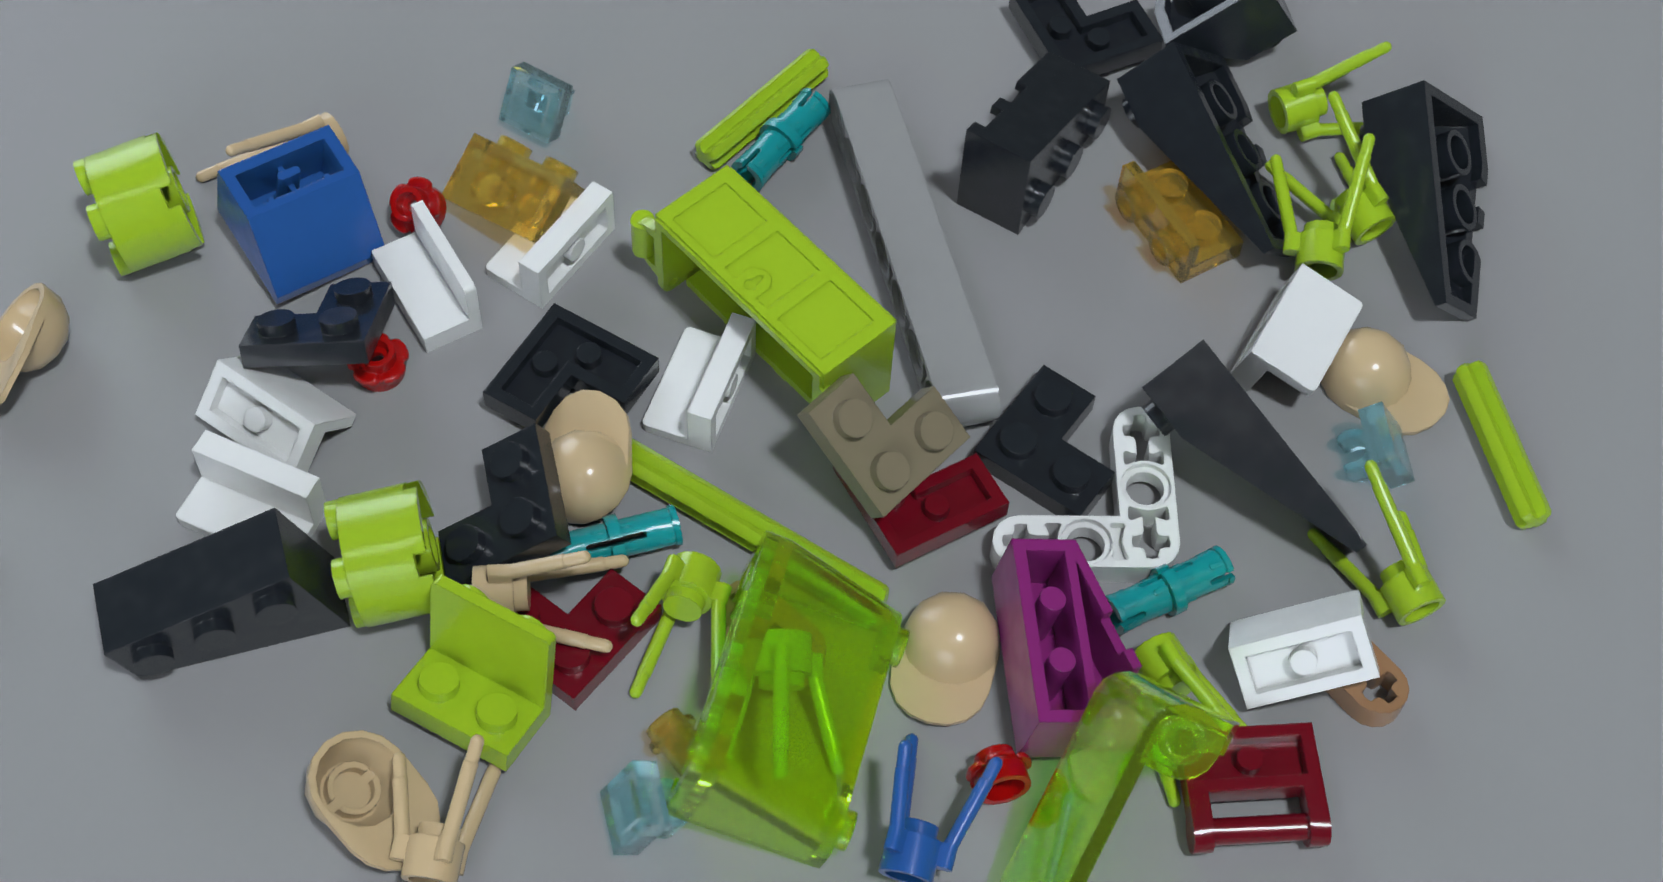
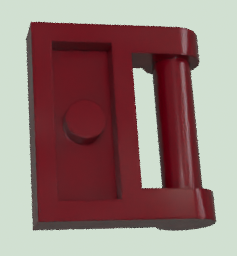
(1260, 765)

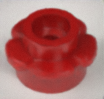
(404, 195)
(385, 373)
(1011, 780)

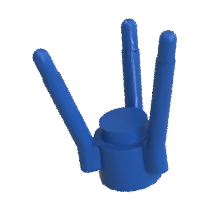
(912, 844)

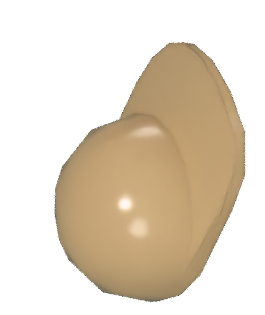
(31, 334)
(1378, 368)
(591, 454)
(947, 660)
(354, 795)

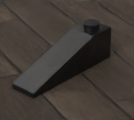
(1225, 26)
(1198, 121)
(1430, 164)
(1221, 420)

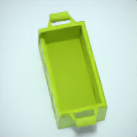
(759, 265)

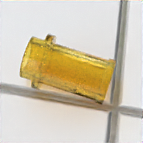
(671, 736)

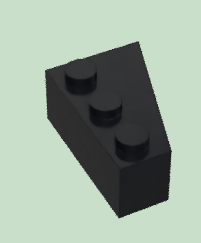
(1031, 142)
(219, 597)

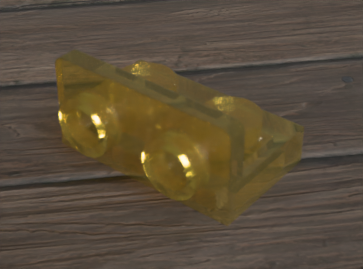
(511, 189)
(1176, 220)

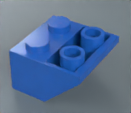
(299, 213)

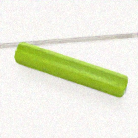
(767, 102)
(1501, 445)

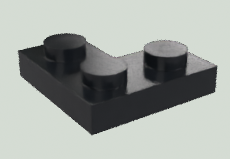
(1092, 41)
(339, 333)
(566, 355)
(1032, 451)
(524, 514)

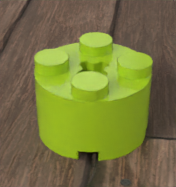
(139, 203)
(385, 552)

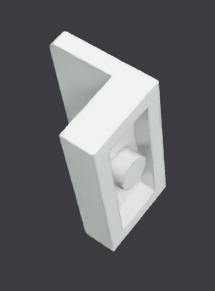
(544, 267)
(429, 283)
(1299, 333)
(702, 384)
(271, 411)
(245, 483)
(1302, 649)

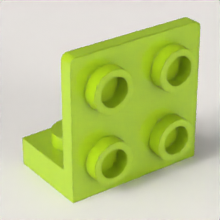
(481, 675)

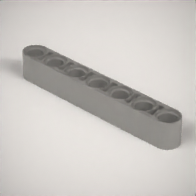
(913, 251)

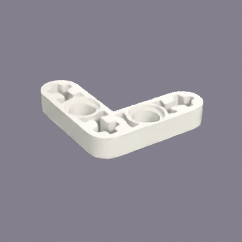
(1118, 534)

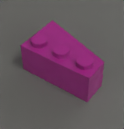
(1053, 640)

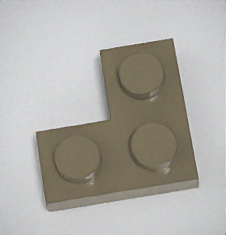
(880, 455)

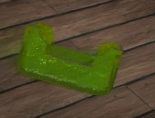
(789, 706)
(1121, 731)

